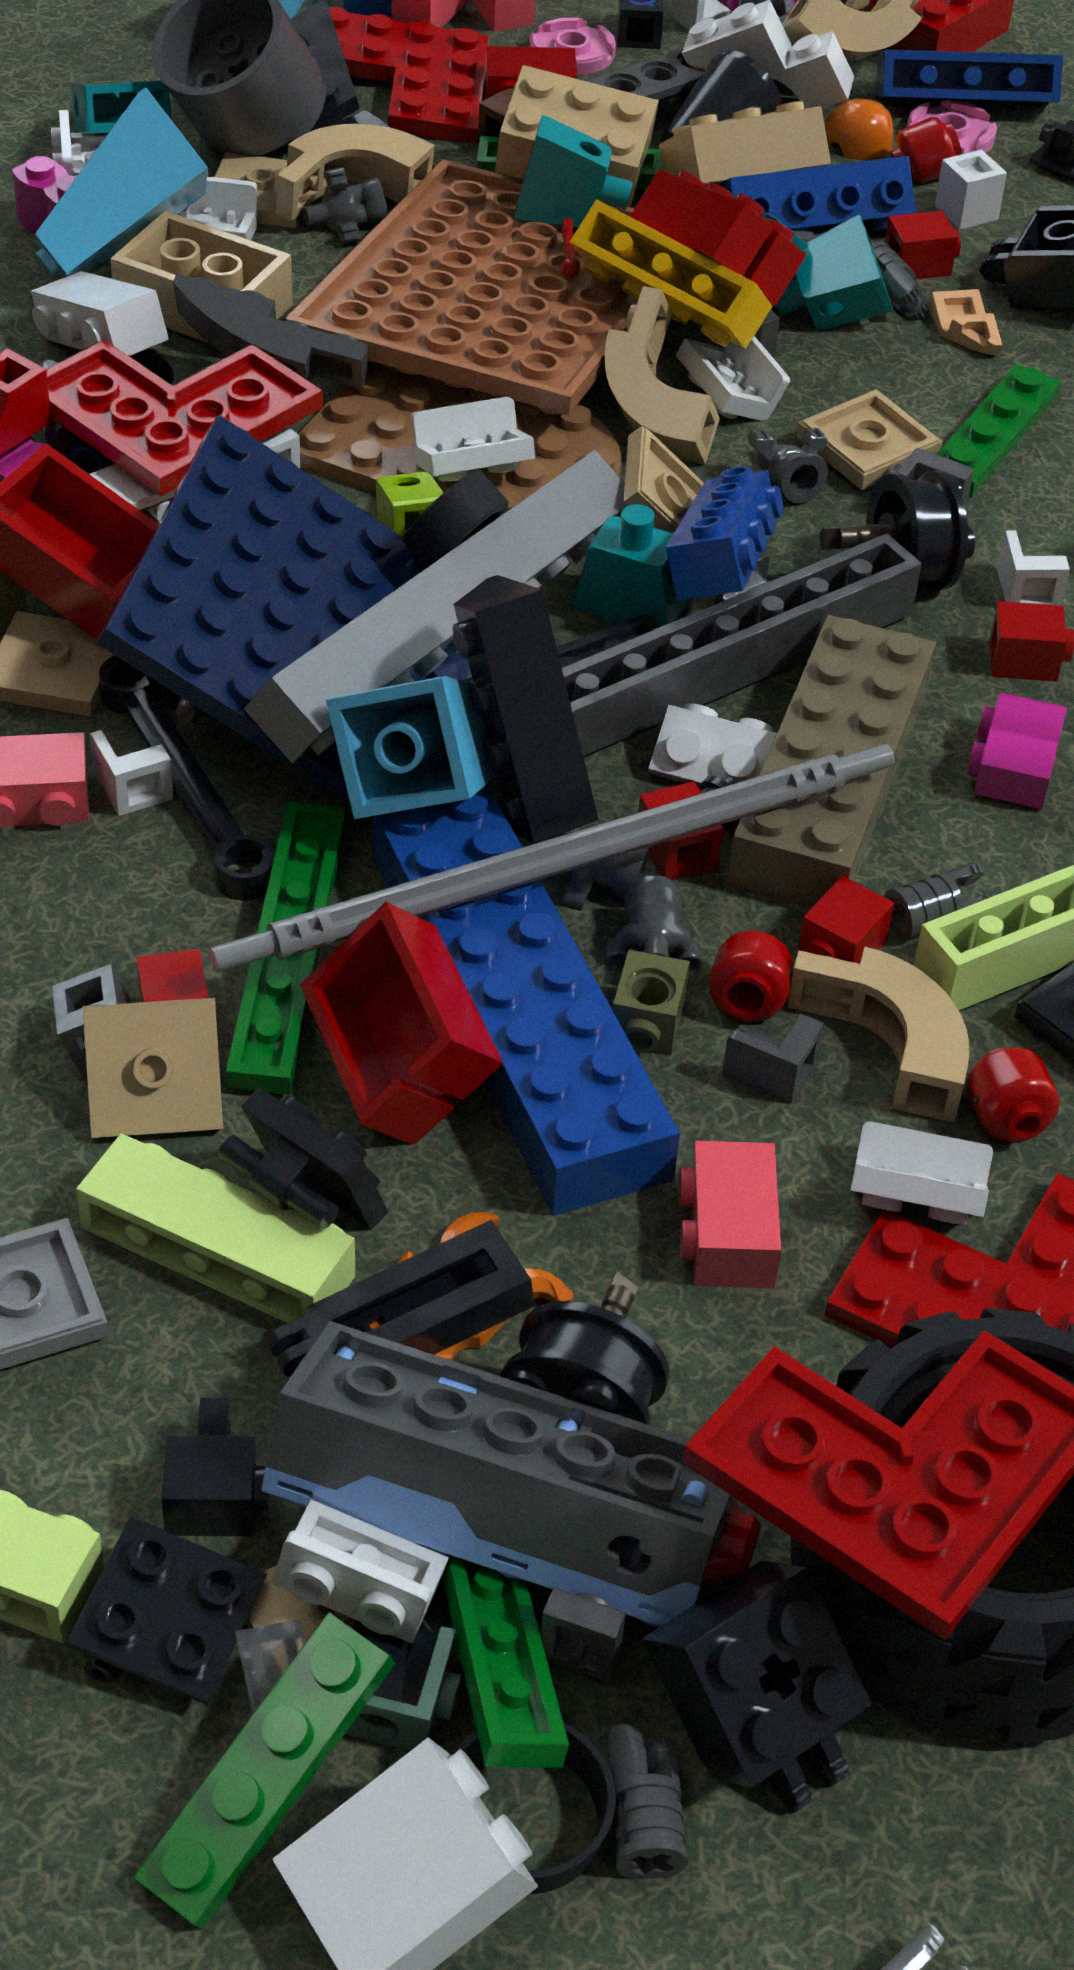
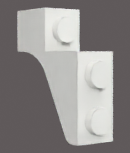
(810, 67)

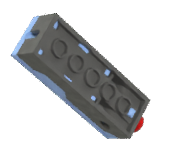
(504, 1476)

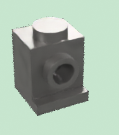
(92, 988)

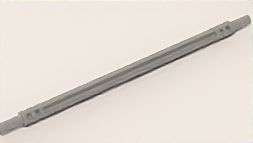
(555, 856)

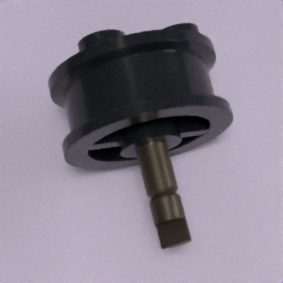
(923, 517)
(592, 1354)

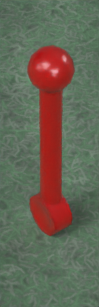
(570, 266)

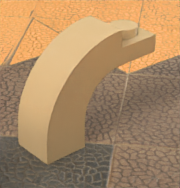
(856, 31)
(363, 151)
(675, 416)
(903, 1010)

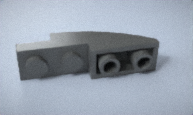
(245, 318)

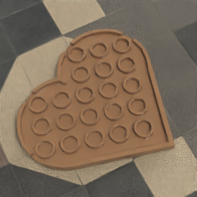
(371, 434)

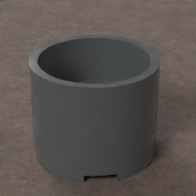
(239, 73)

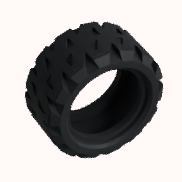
(1011, 1650)

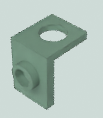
(436, 1701)

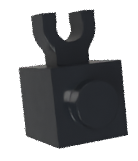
(212, 1478)

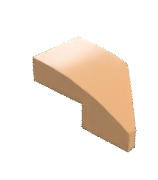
(963, 320)

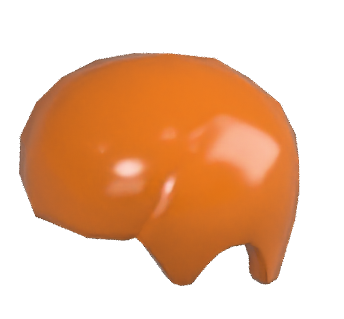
(861, 129)

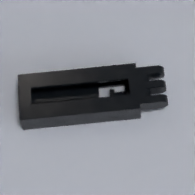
(423, 1300)

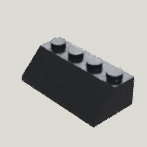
(524, 708)

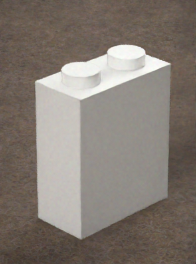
(408, 1865)

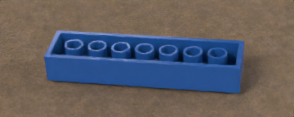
(567, 1069)

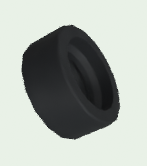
(455, 517)

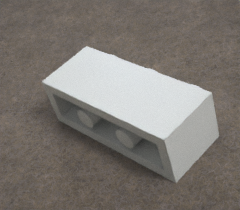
(98, 308)

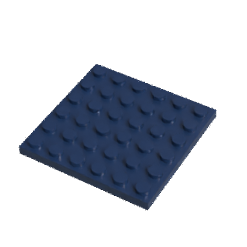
(248, 580)

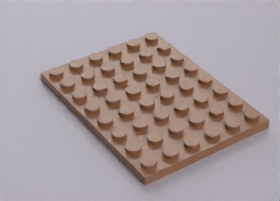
(472, 294)

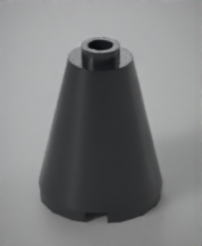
(725, 88)

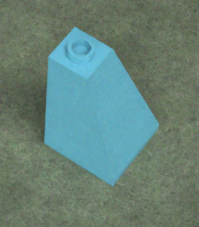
(122, 189)
(409, 746)

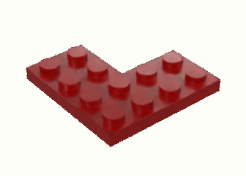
(432, 71)
(159, 426)
(917, 1273)
(904, 1509)

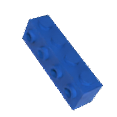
(832, 194)
(724, 533)

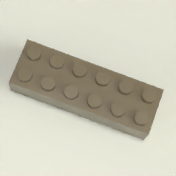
(853, 696)

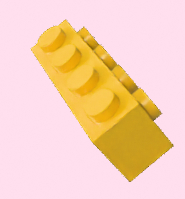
(693, 285)

